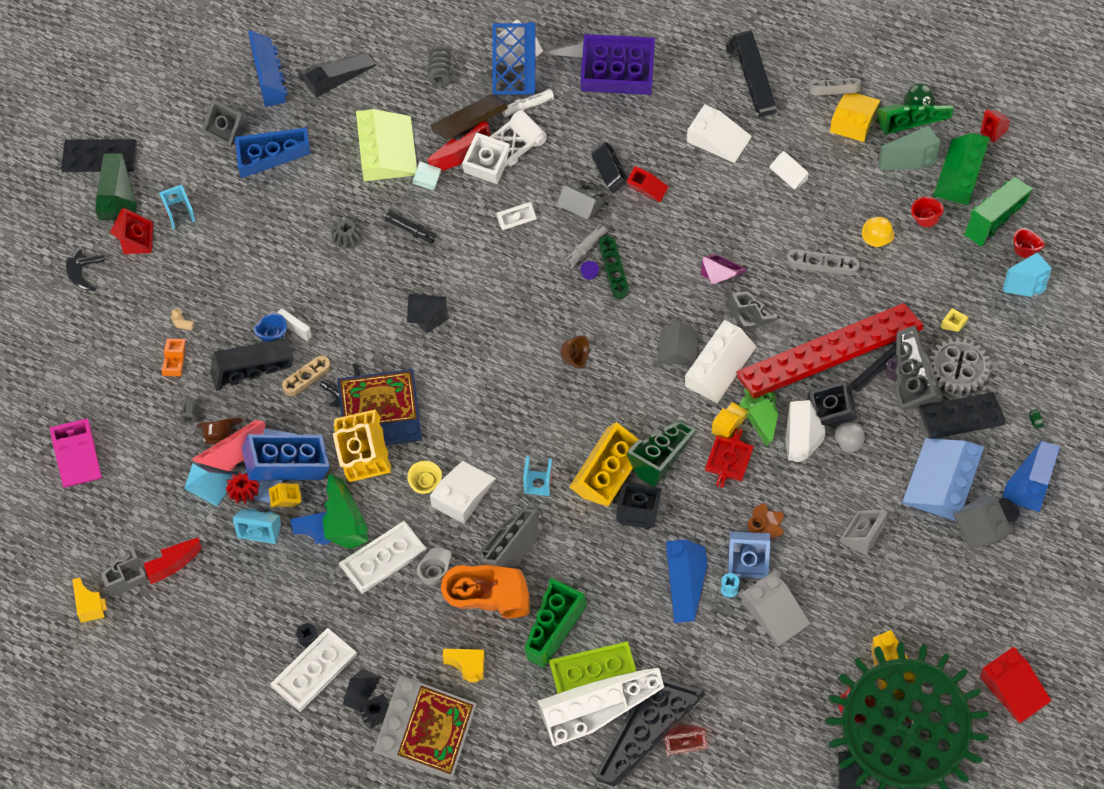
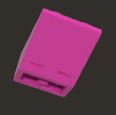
(75, 452)

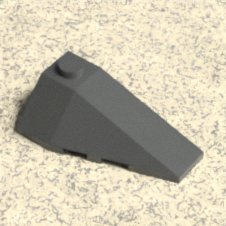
(915, 375)

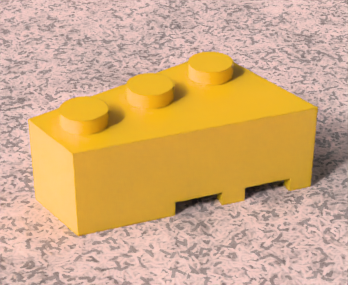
(888, 644)

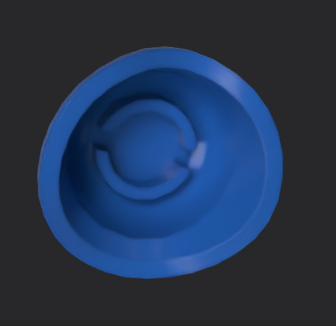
(271, 327)

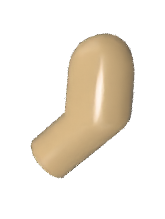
(179, 321)

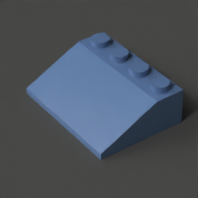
(943, 476)

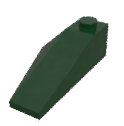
(114, 189)
(656, 454)

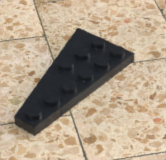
(645, 728)

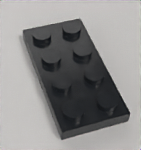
(88, 154)
(962, 415)

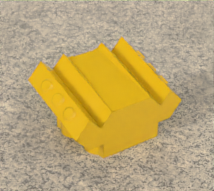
(361, 445)

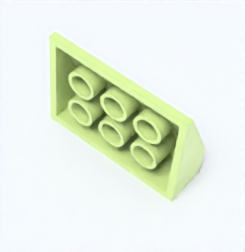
(385, 145)

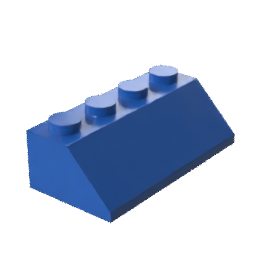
(267, 69)

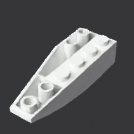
(596, 704)

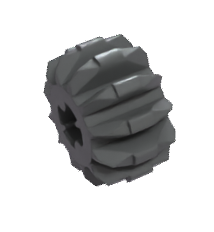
(346, 232)

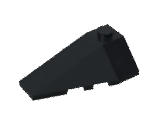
(329, 75)

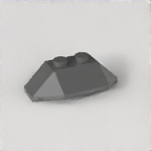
(511, 540)

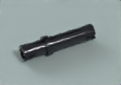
(417, 230)

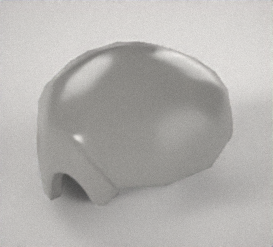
(850, 436)

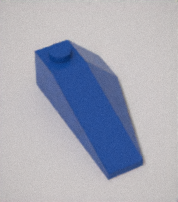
(1032, 478)
(686, 576)

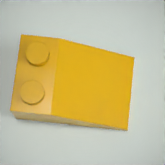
(854, 116)

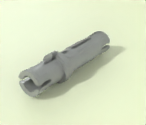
(580, 251)

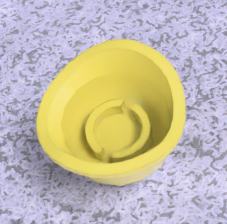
(424, 477)

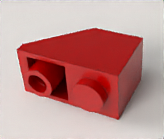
(647, 184)

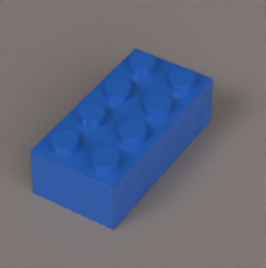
(285, 457)

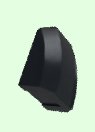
(834, 403)
(638, 505)

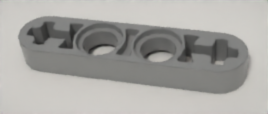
(823, 259)

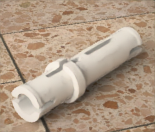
(529, 102)

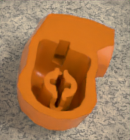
(487, 589)

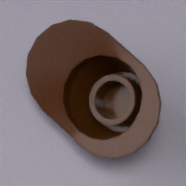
(217, 431)

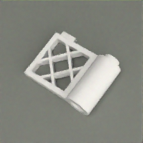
(526, 131)

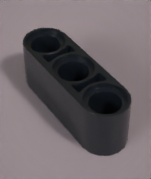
(609, 167)

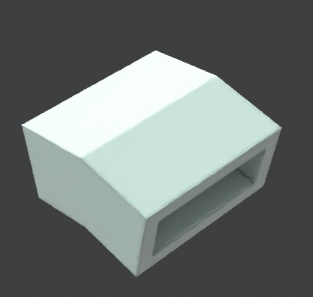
(426, 176)

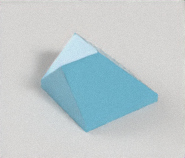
(208, 482)

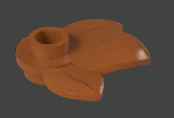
(767, 520)

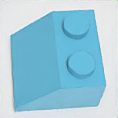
(1028, 277)
(257, 525)

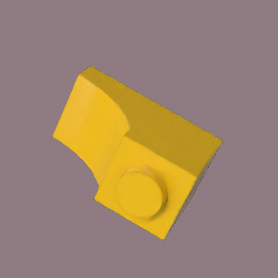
(728, 420)
(88, 604)
(468, 661)

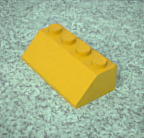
(605, 467)

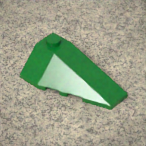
(905, 117)

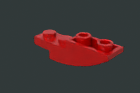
(455, 151)

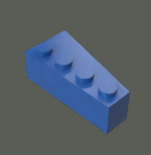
(270, 149)

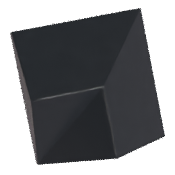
(427, 311)

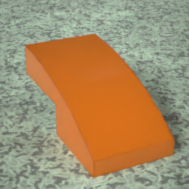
(174, 357)

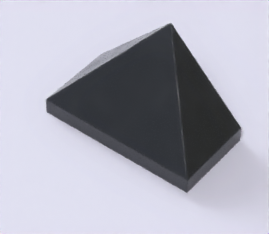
(360, 689)

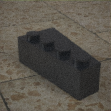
(249, 362)

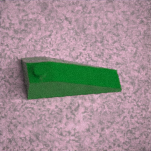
(343, 520)

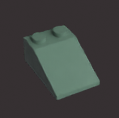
(911, 151)

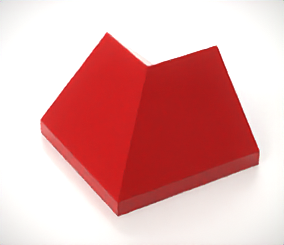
(133, 232)

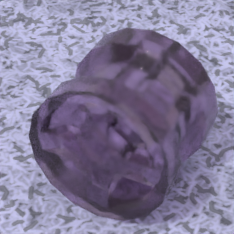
(890, 372)

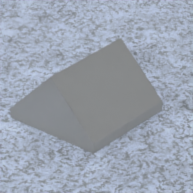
(864, 530)

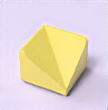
(954, 321)

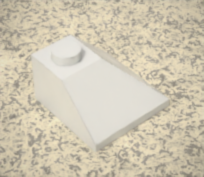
(510, 41)

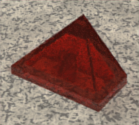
(685, 739)

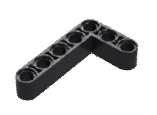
(746, 49)

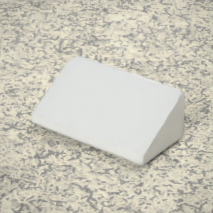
(789, 170)
(516, 216)

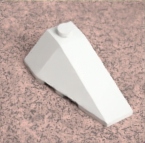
(803, 431)

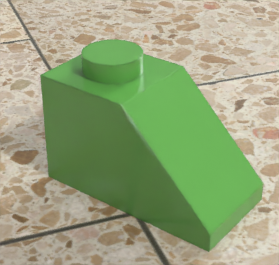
(763, 419)

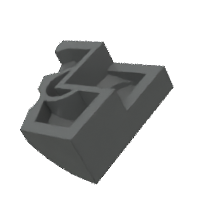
(745, 306)
(118, 578)

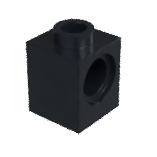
(379, 703)

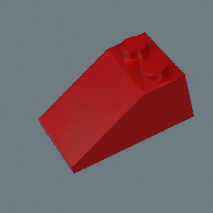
(1015, 684)

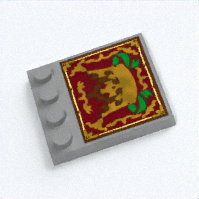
(425, 727)

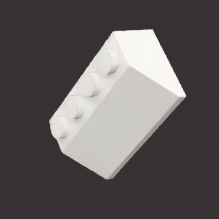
(719, 361)

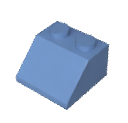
(749, 554)

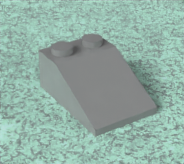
(775, 608)

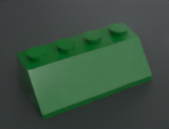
(962, 168)

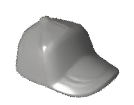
(434, 566)

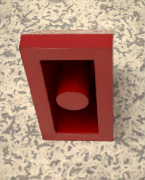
(994, 124)

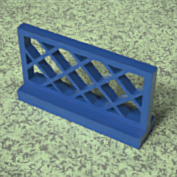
(529, 58)

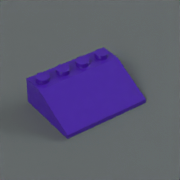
(617, 64)

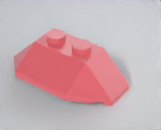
(229, 452)

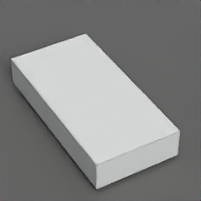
(296, 325)

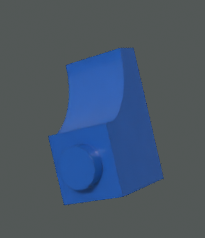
(311, 526)

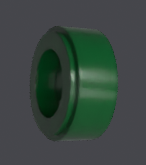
(1036, 419)

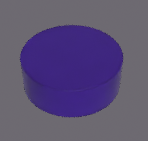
(589, 270)

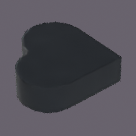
(1011, 512)

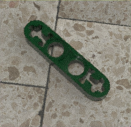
(613, 267)

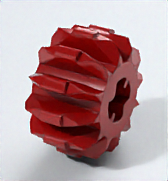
(236, 490)

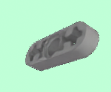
(835, 86)

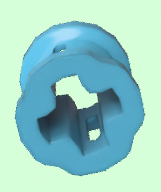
(732, 588)

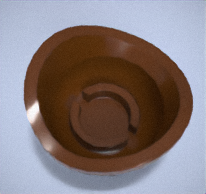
(575, 351)

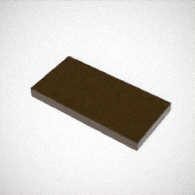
(469, 116)

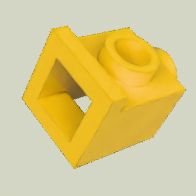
(284, 495)

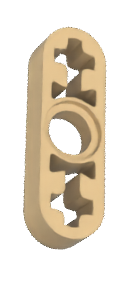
(320, 371)

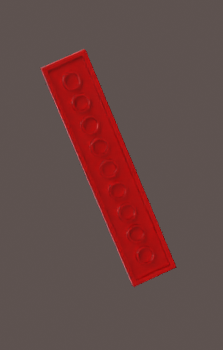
(827, 351)

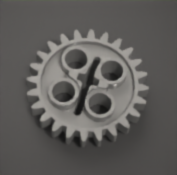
(977, 369)

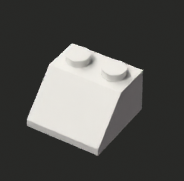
(486, 158)

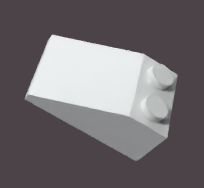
(717, 134)
(461, 491)

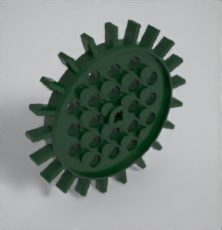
(892, 674)

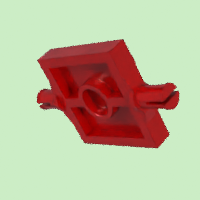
(729, 458)

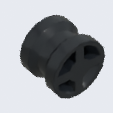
(306, 640)

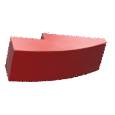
(172, 560)

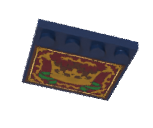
(392, 397)

